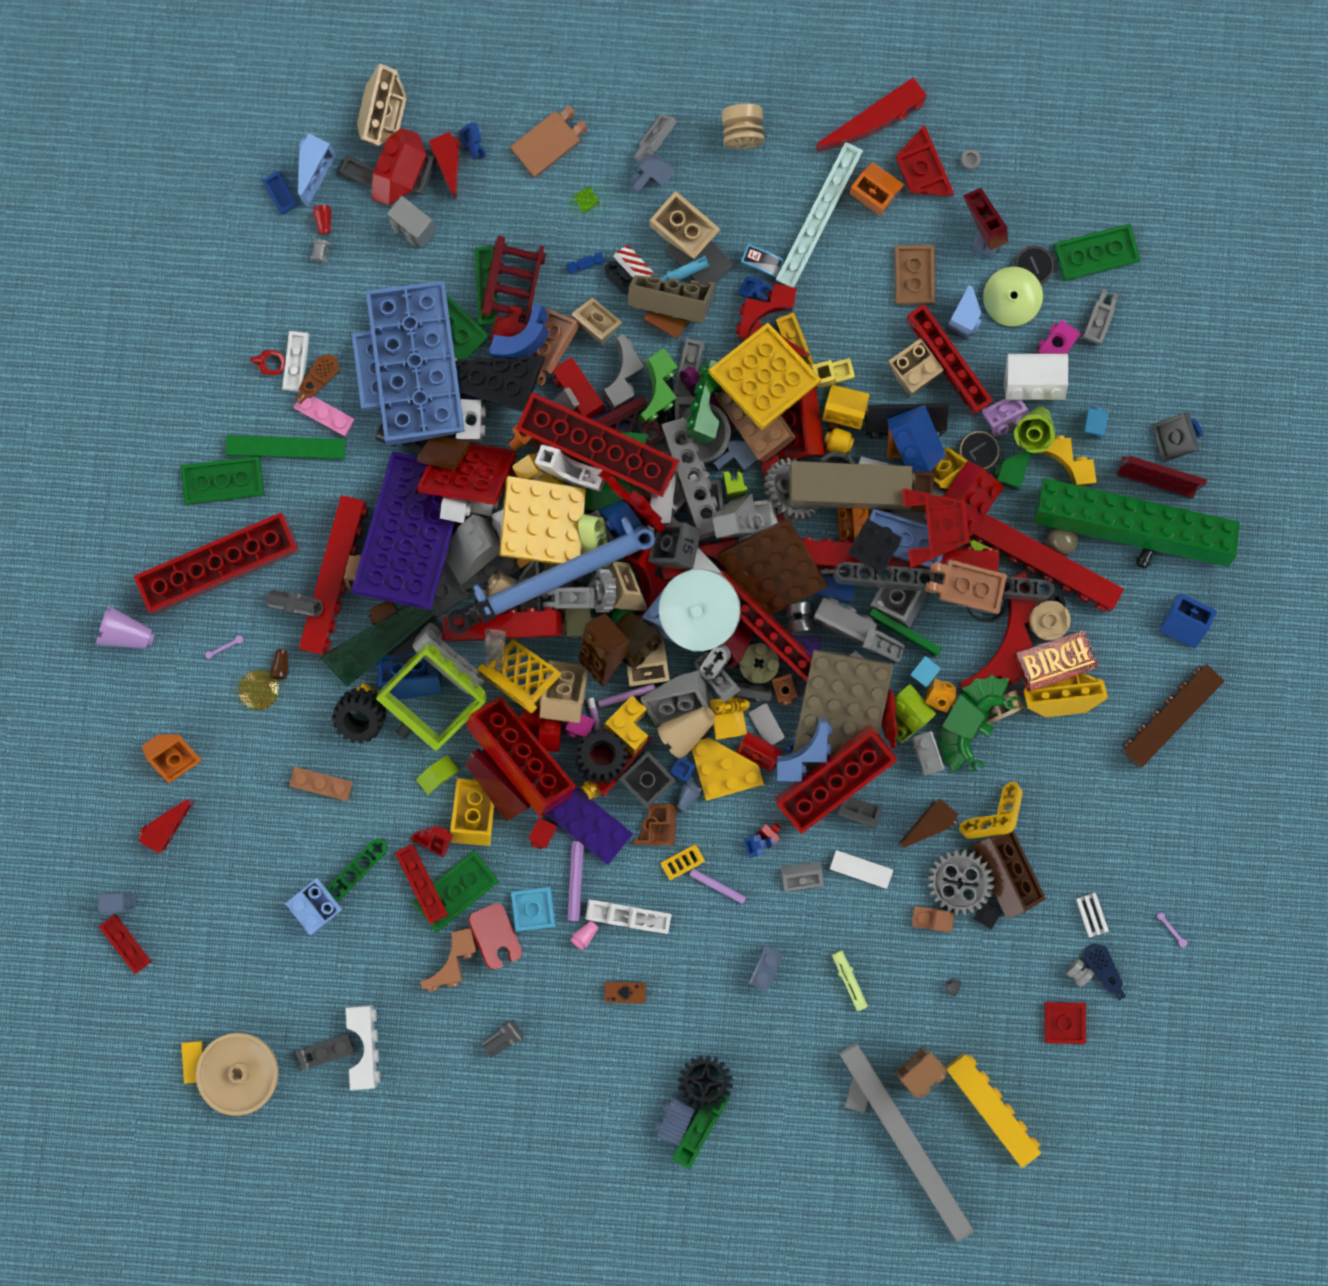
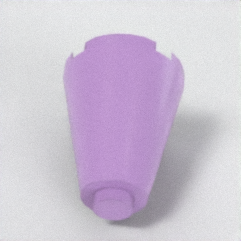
(123, 631)

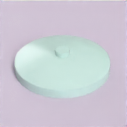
(699, 610)

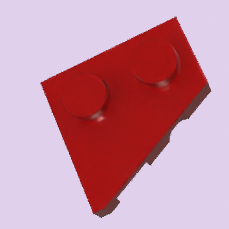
(433, 839)

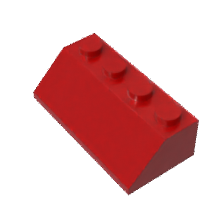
(805, 423)

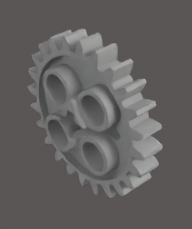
(778, 486)
(959, 899)

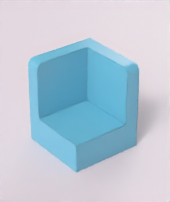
(924, 672)

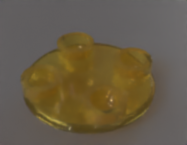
(258, 690)

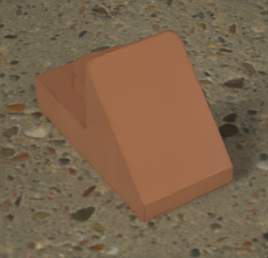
(932, 919)

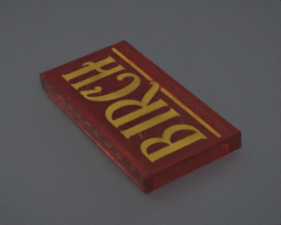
(1056, 660)

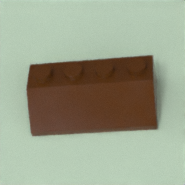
(1013, 876)

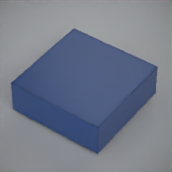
(682, 769)

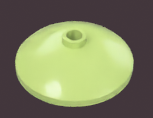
(1008, 310)

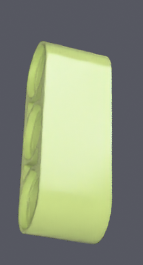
(592, 533)

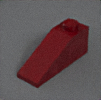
(986, 219)

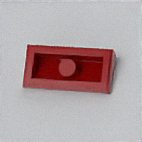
(759, 751)

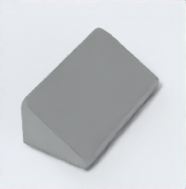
(766, 724)
(802, 876)

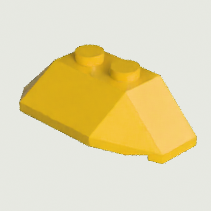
(1067, 696)

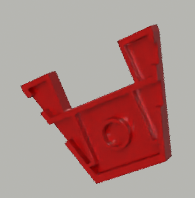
(636, 502)
(945, 523)

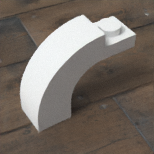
(572, 472)

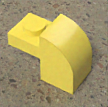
(833, 372)

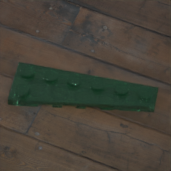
(365, 649)

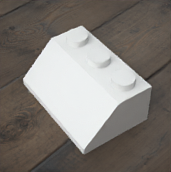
(1036, 377)

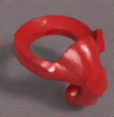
(260, 361)

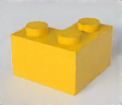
(529, 470)
(624, 723)

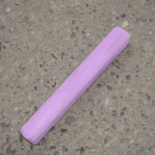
(575, 881)

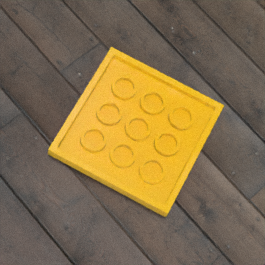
(764, 376)
(541, 521)

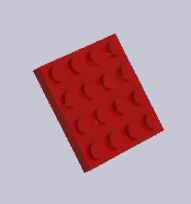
(477, 478)

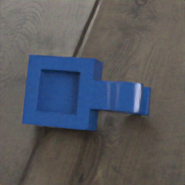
(471, 138)
(755, 845)

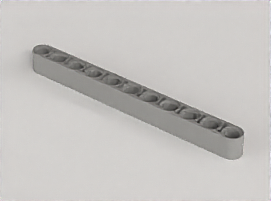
(906, 1142)

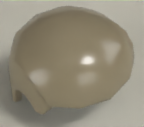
(1061, 541)

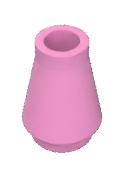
(584, 935)

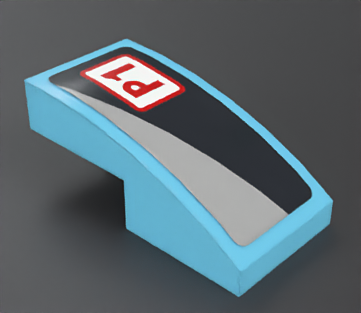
(762, 260)

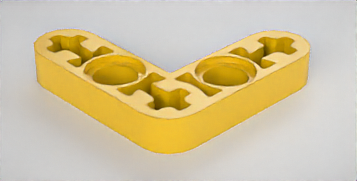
(1003, 822)

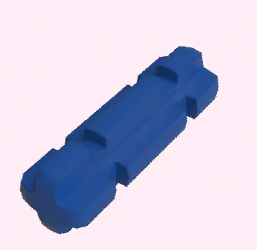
(585, 263)

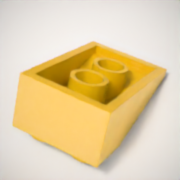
(471, 814)

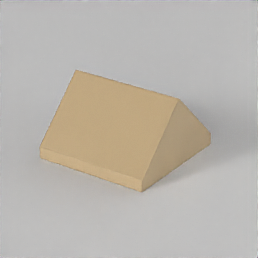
(596, 321)

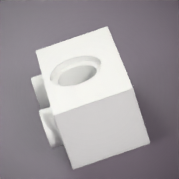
(474, 432)

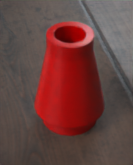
(322, 216)

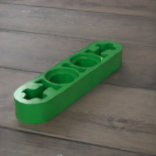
(358, 871)

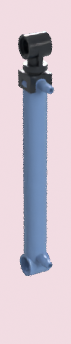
(490, 606)

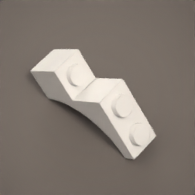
(458, 509)

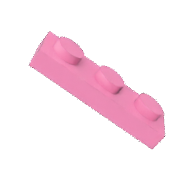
(326, 415)

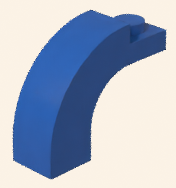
(527, 341)

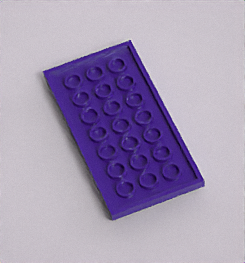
(404, 540)

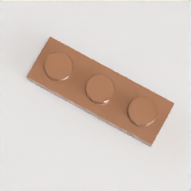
(321, 783)

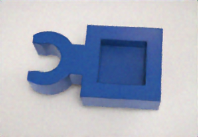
(753, 288)

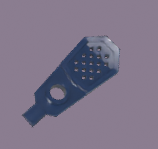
(1106, 971)

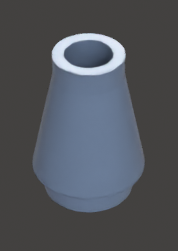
(688, 795)

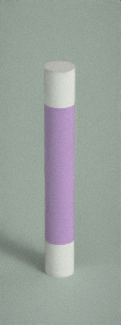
(594, 714)

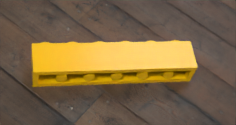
(992, 1109)

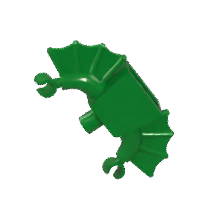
(969, 719)

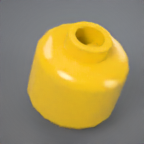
(839, 441)

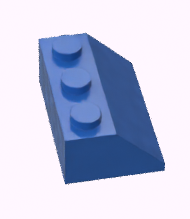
(917, 439)
(419, 681)

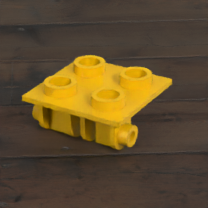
(729, 717)

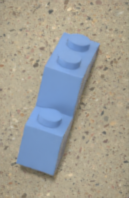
(791, 766)

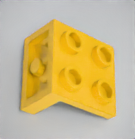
(845, 406)

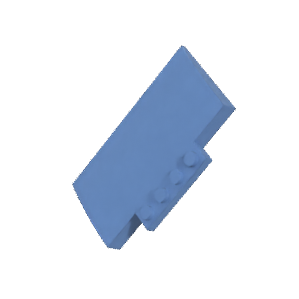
(409, 363)

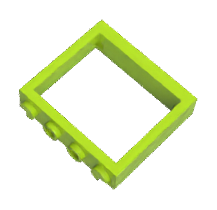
(413, 721)

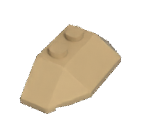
(381, 106)

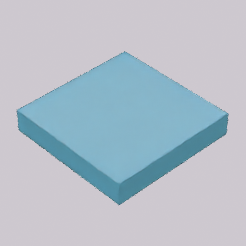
(533, 909)

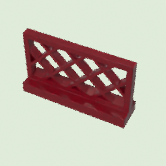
(626, 411)
(1160, 476)

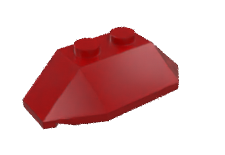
(398, 166)

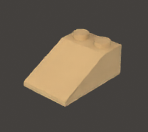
(683, 225)

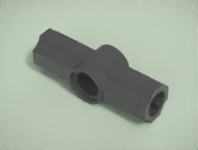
(294, 603)

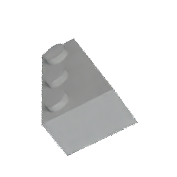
(737, 518)

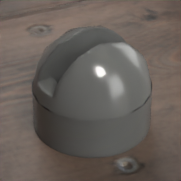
(952, 986)

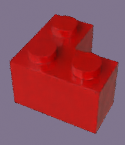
(546, 729)

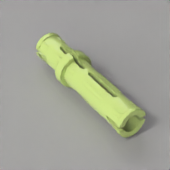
(849, 979)

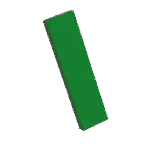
(483, 259)
(905, 632)

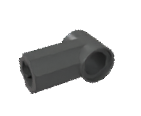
(506, 1036)

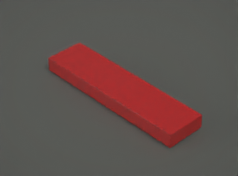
(421, 884)

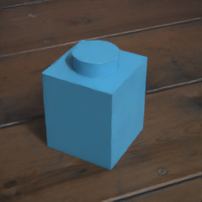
(1095, 422)

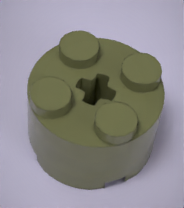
(757, 675)

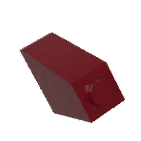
(738, 643)

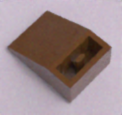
(602, 648)

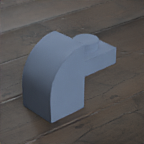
(654, 167)
(738, 452)

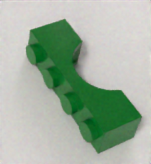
(703, 424)

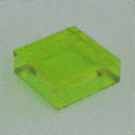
(586, 199)

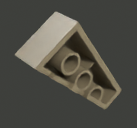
(671, 297)

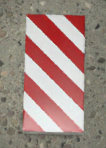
(632, 262)

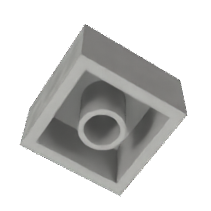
(411, 222)

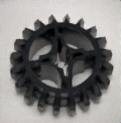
(686, 1080)

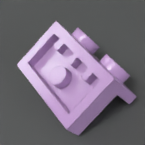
(1004, 415)

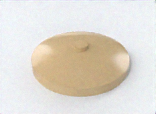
(237, 1074)

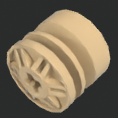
(743, 126)

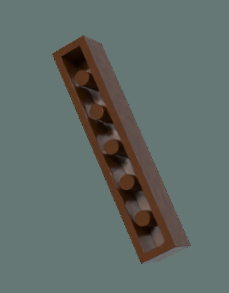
(1172, 715)

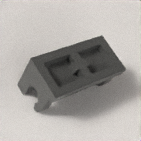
(860, 811)

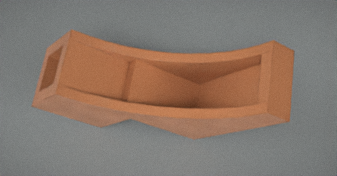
(462, 945)

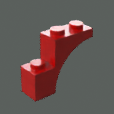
(780, 299)
(650, 584)

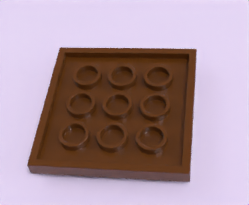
(774, 567)

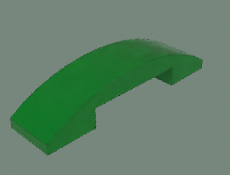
(697, 1133)

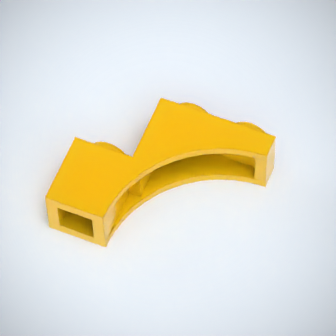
(1080, 471)

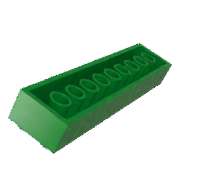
(1136, 522)

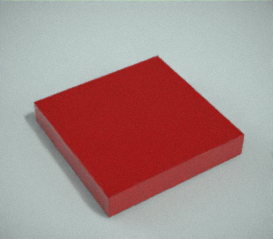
(1065, 1022)

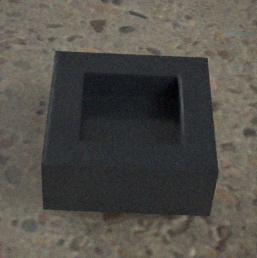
(987, 915)

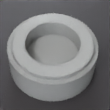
(970, 159)

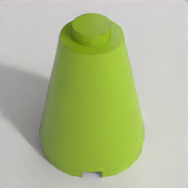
(1035, 430)

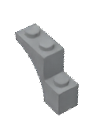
(631, 366)

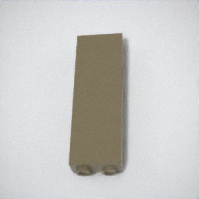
(849, 485)

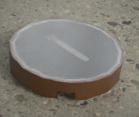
(1037, 261)

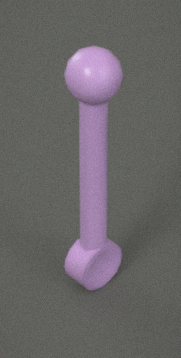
(239, 639)
(1182, 942)

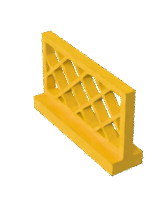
(509, 685)

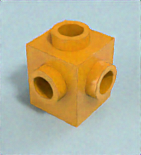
(941, 695)

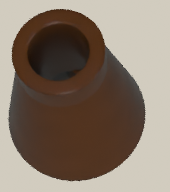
(279, 667)

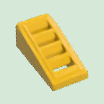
(694, 848)

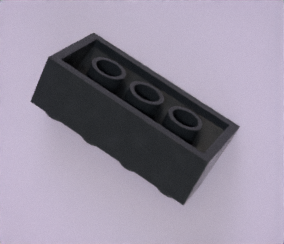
(877, 415)

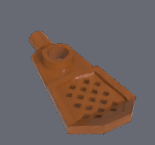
(316, 379)

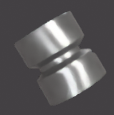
(802, 624)

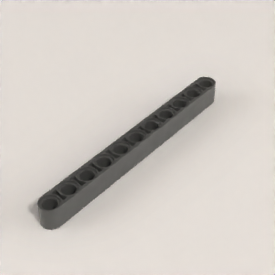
(914, 583)

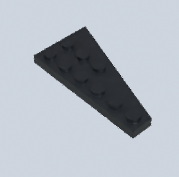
(500, 379)

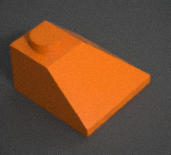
(170, 755)

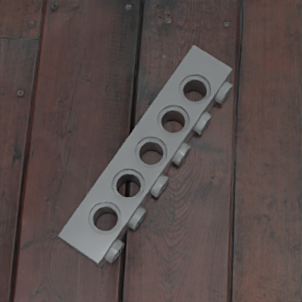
(671, 432)

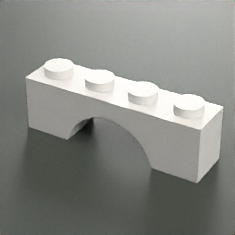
(361, 1020)

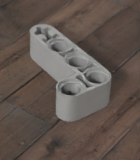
(432, 635)

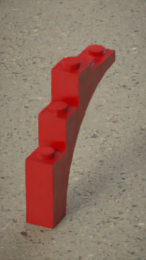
(1014, 641)

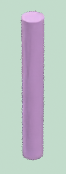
(626, 695)
(717, 886)

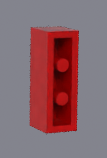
(569, 375)

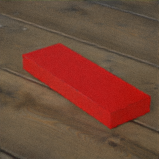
(125, 944)

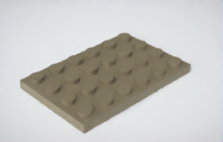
(847, 693)

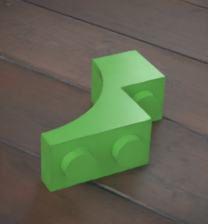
(660, 367)

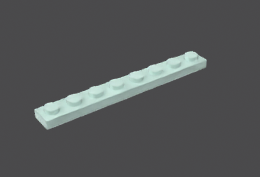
(819, 215)

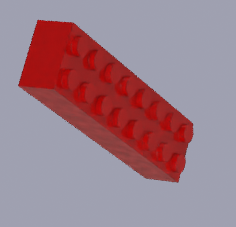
(598, 444)
(216, 563)

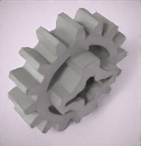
(604, 590)

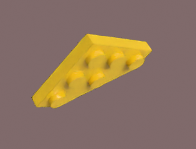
(723, 770)

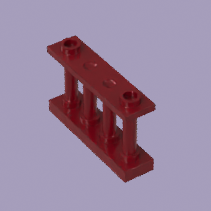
(497, 267)

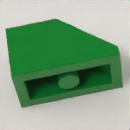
(1012, 470)

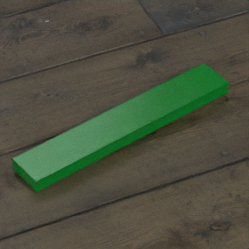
(285, 447)

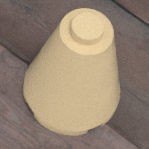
(686, 730)

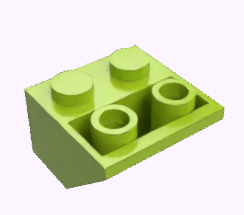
(910, 713)

